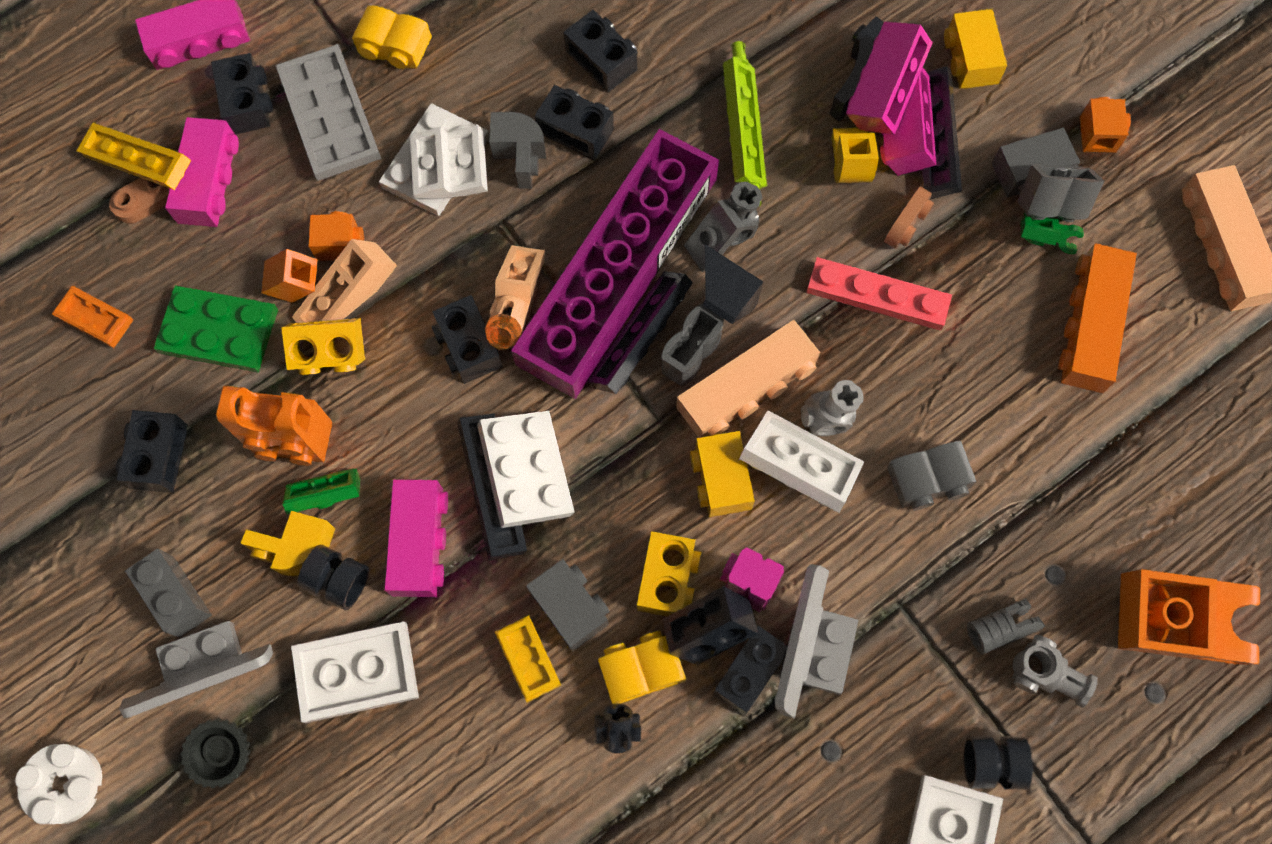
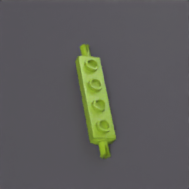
(744, 119)

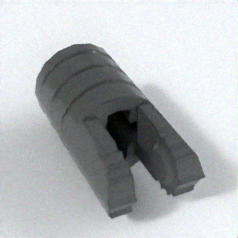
(1000, 628)

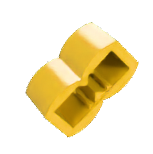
(391, 37)
(640, 669)

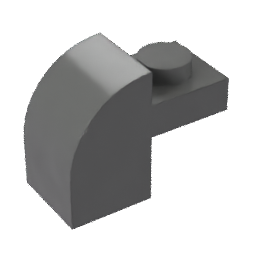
(518, 138)

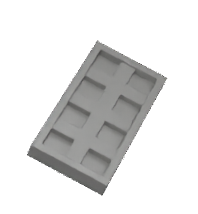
(328, 112)

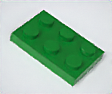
(216, 329)

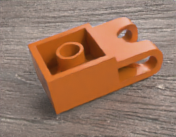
(276, 424)
(1184, 616)

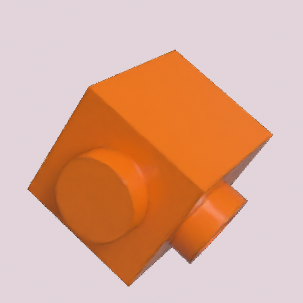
(1104, 125)
(331, 234)
(289, 276)

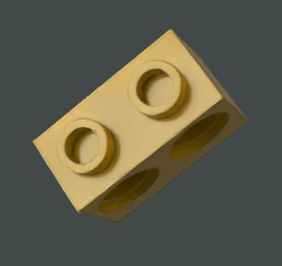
(322, 337)
(659, 574)

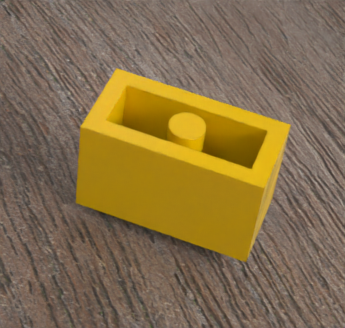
(975, 49)
(724, 476)

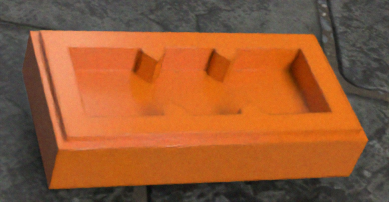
(92, 316)

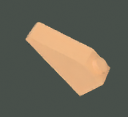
(347, 283)

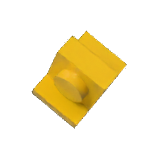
(854, 155)
(298, 540)

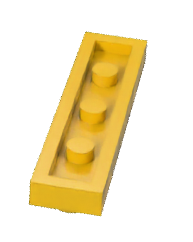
(134, 156)

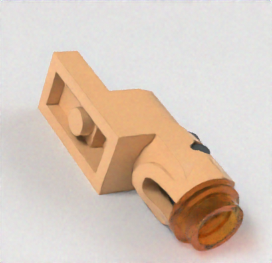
(514, 296)

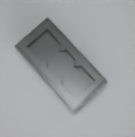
(716, 230)

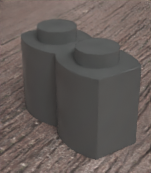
(1059, 192)
(687, 348)
(931, 475)

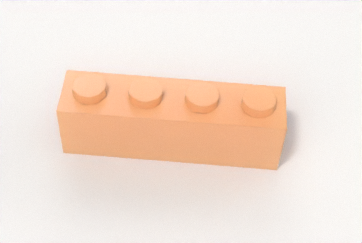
(1231, 236)
(748, 380)

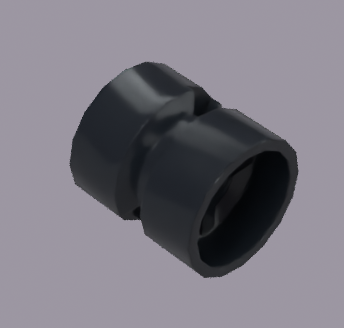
(330, 575)
(1000, 762)

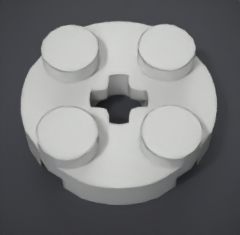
(38, 775)

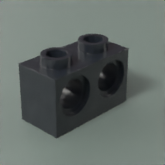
(596, 54)
(240, 85)
(570, 128)
(469, 338)
(162, 451)
(709, 626)
(751, 671)

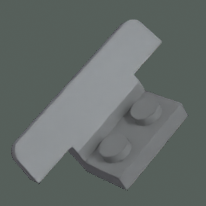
(817, 646)
(195, 665)

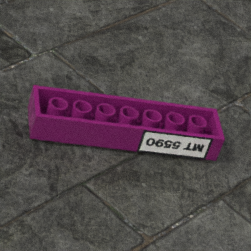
(615, 264)

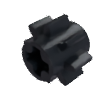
(617, 728)

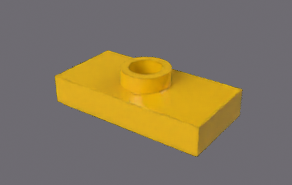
(528, 659)

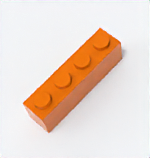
(1097, 318)

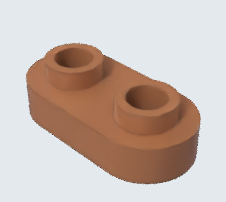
(143, 200)
(903, 229)

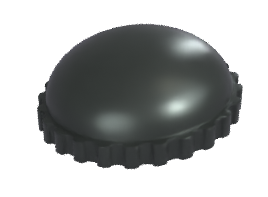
(215, 753)

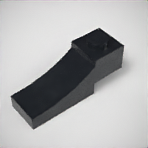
(861, 51)

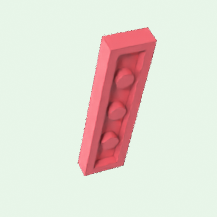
(879, 293)

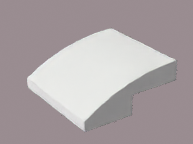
(448, 162)

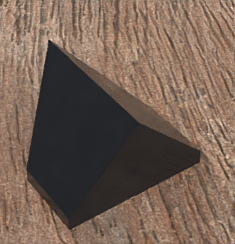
(729, 288)

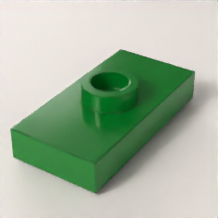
(321, 491)

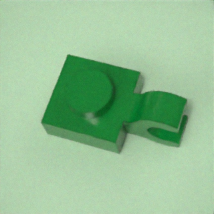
(1050, 232)

